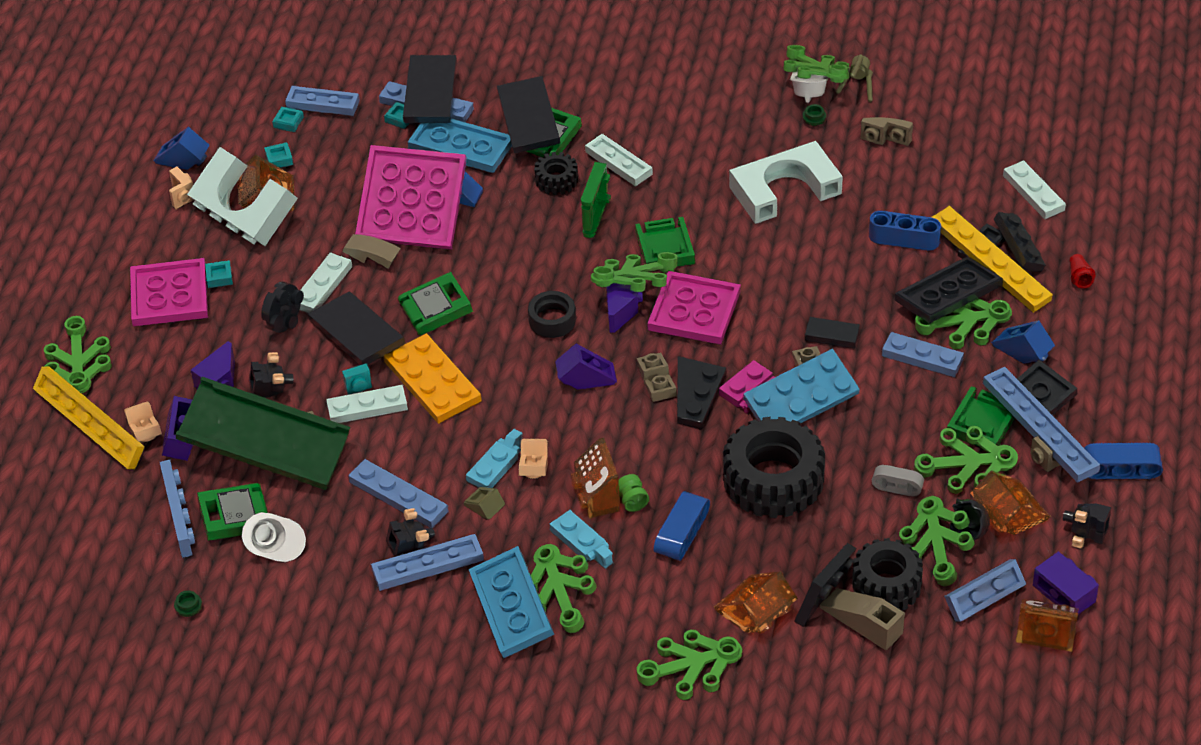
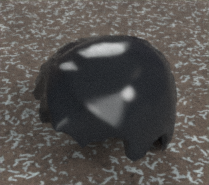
(977, 515)

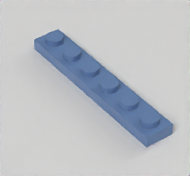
(1041, 423)

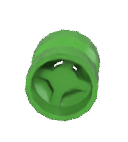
(632, 493)

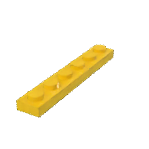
(986, 253)
(88, 417)

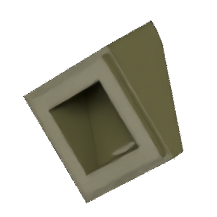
(485, 502)

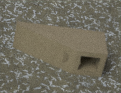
(866, 615)

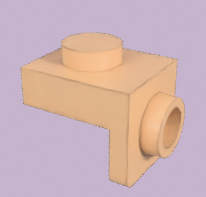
(180, 187)
(142, 422)
(533, 458)

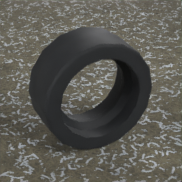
(552, 300)

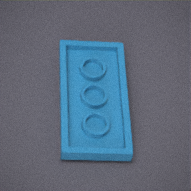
(481, 145)
(803, 390)
(511, 602)

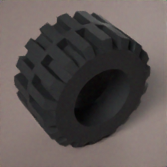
(893, 559)

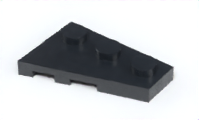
(697, 390)
(824, 582)

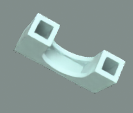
(803, 162)
(256, 221)

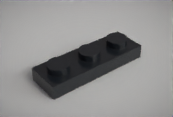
(1019, 241)

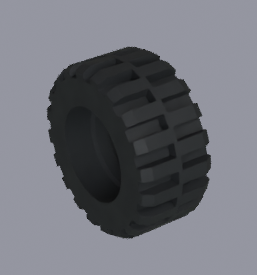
(769, 492)

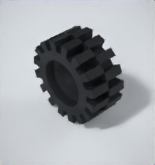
(553, 164)

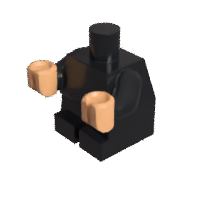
(268, 378)
(1088, 522)
(408, 535)

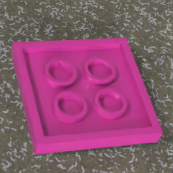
(168, 292)
(694, 307)

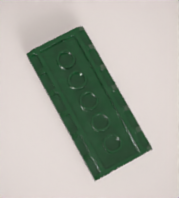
(264, 433)

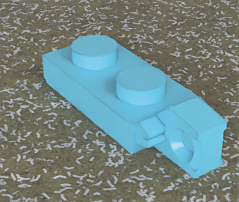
(496, 461)
(581, 538)

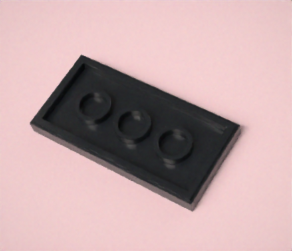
(430, 89)
(528, 114)
(948, 289)
(356, 328)

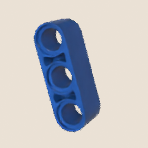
(904, 230)
(1126, 460)
(681, 525)

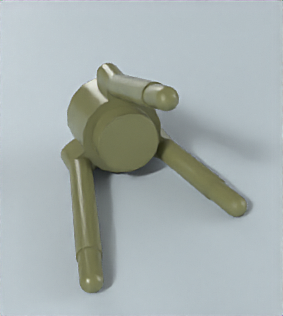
(859, 70)

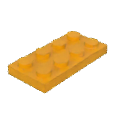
(432, 378)

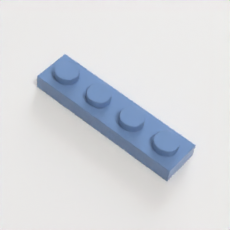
(396, 92)
(398, 492)
(180, 516)
(427, 562)

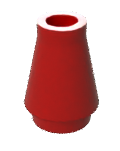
(1081, 272)

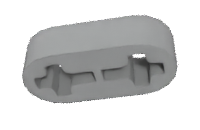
(898, 480)

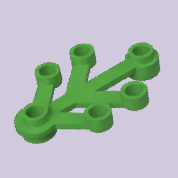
(806, 66)
(637, 273)
(993, 313)
(78, 378)
(969, 458)
(930, 511)
(557, 581)
(691, 660)

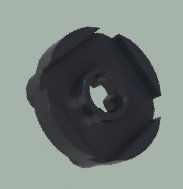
(282, 307)

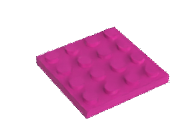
(411, 196)

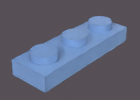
(322, 100)
(922, 354)
(985, 590)

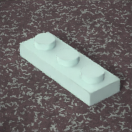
(619, 159)
(1034, 189)
(324, 281)
(367, 404)

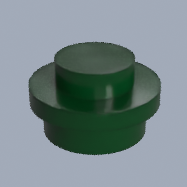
(814, 115)
(187, 603)

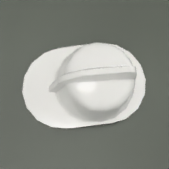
(809, 87)
(273, 537)

